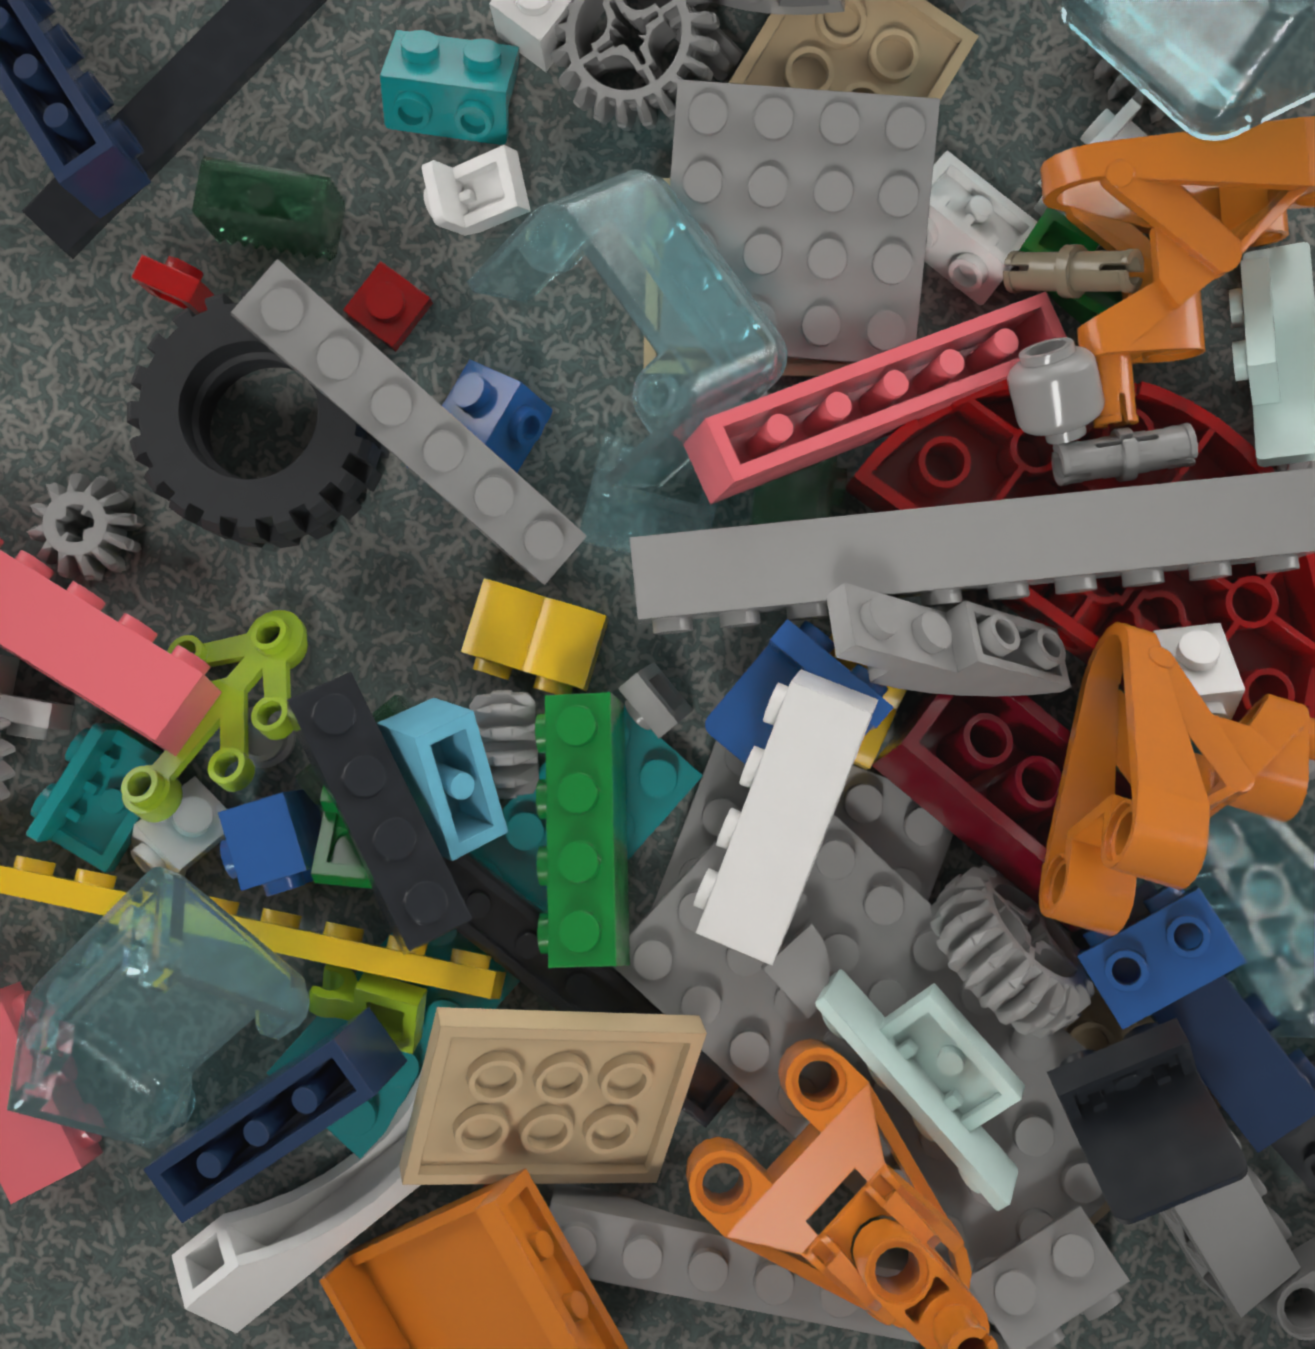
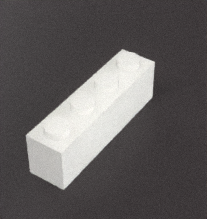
(784, 815)

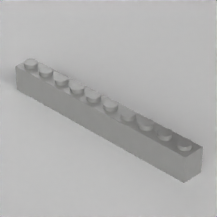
(976, 548)

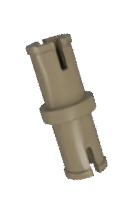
(1074, 271)

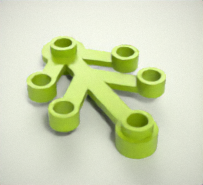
(229, 712)

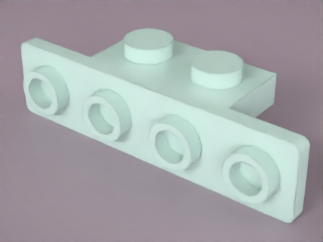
(1278, 350)
(937, 1072)

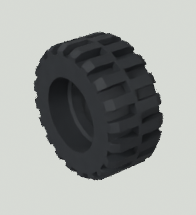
(175, 441)

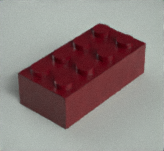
(986, 775)

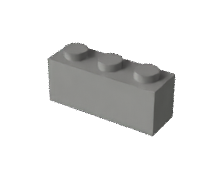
(1234, 1242)

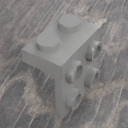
(1049, 1281)

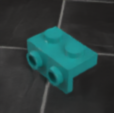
(448, 86)
(86, 804)

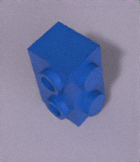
(271, 841)
(1160, 955)

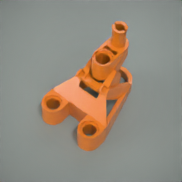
(1202, 213)
(1162, 834)
(772, 1206)

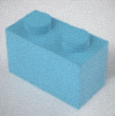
(446, 774)

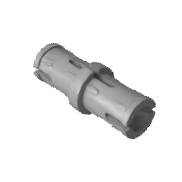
(1124, 454)

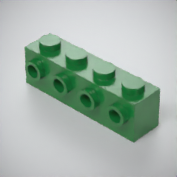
(585, 831)

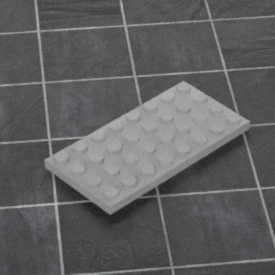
(885, 943)

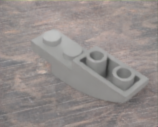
(948, 652)

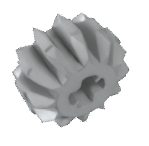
(100, 543)
(509, 741)

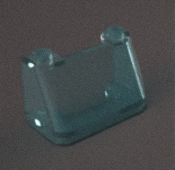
(141, 1008)

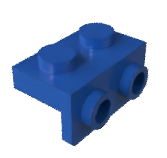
(498, 412)

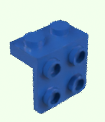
(740, 714)

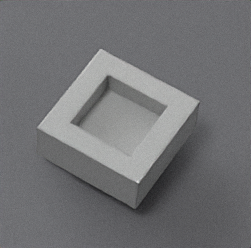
(654, 700)

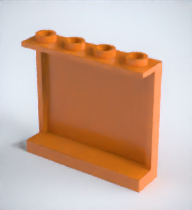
(472, 1278)

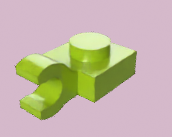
(393, 1002)

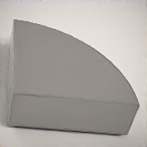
(801, 968)

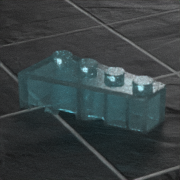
(1264, 895)

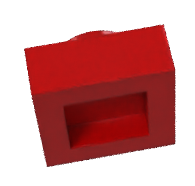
(173, 282)
(388, 306)

